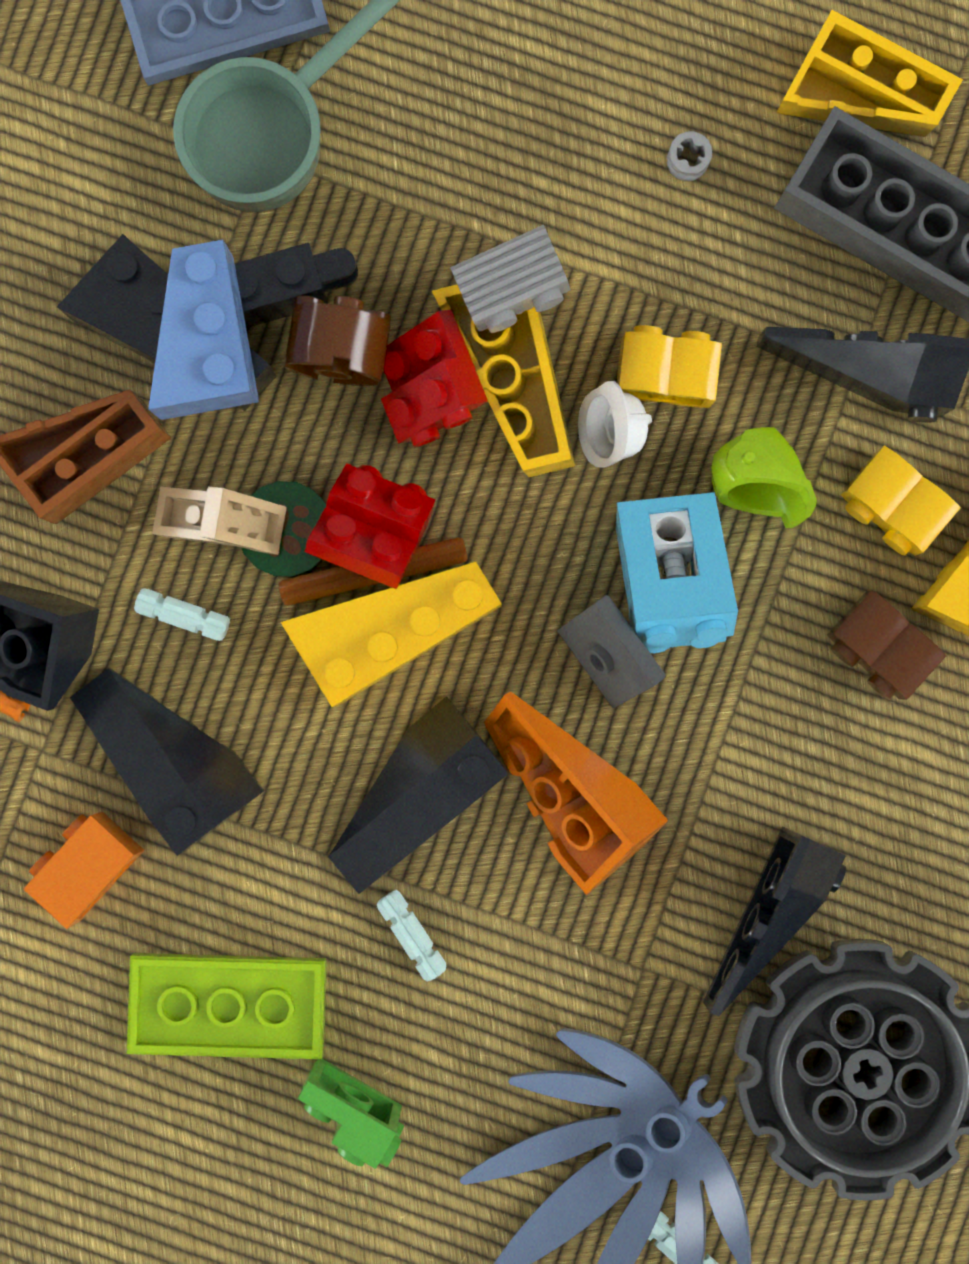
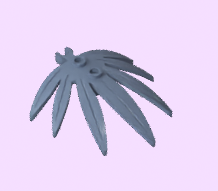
(651, 1143)

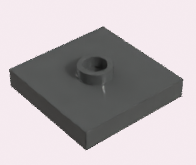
(611, 652)

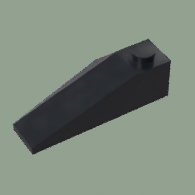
(904, 376)
(42, 643)
(169, 765)
(423, 787)
(783, 900)

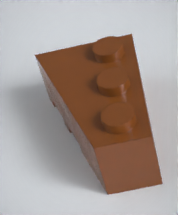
(79, 453)

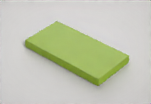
(226, 1006)

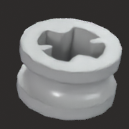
(698, 144)

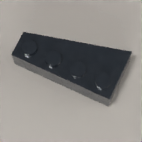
(125, 304)

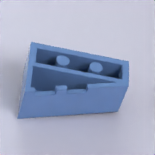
(203, 337)

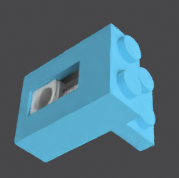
(681, 607)

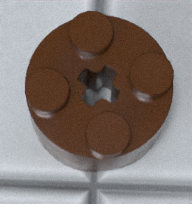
(337, 341)

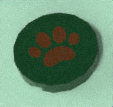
(301, 516)

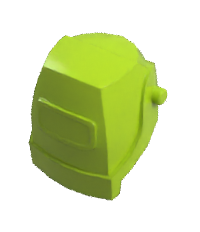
(763, 477)

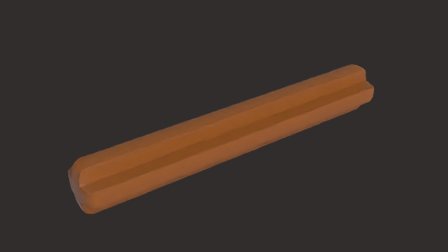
(341, 580)

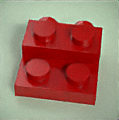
(430, 381)
(371, 524)

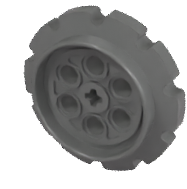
(785, 1096)

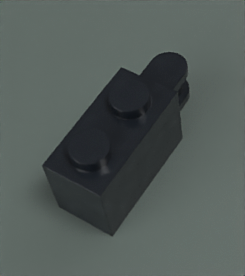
(275, 279)

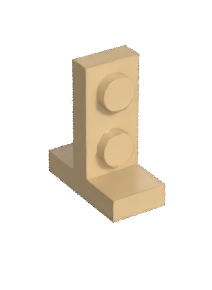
(219, 518)

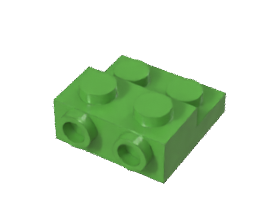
(365, 1117)

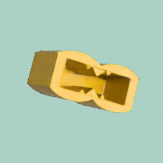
(669, 368)
(899, 502)

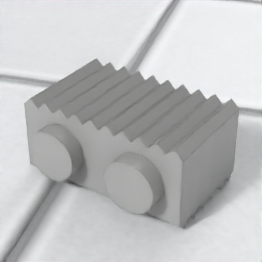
(511, 280)

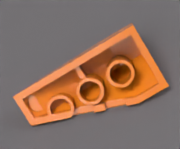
(585, 802)

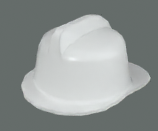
(611, 425)

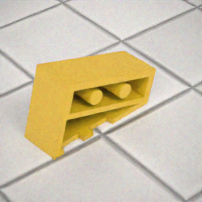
(869, 81)

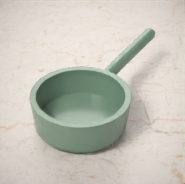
(253, 126)

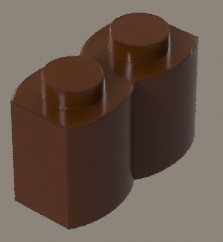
(885, 646)

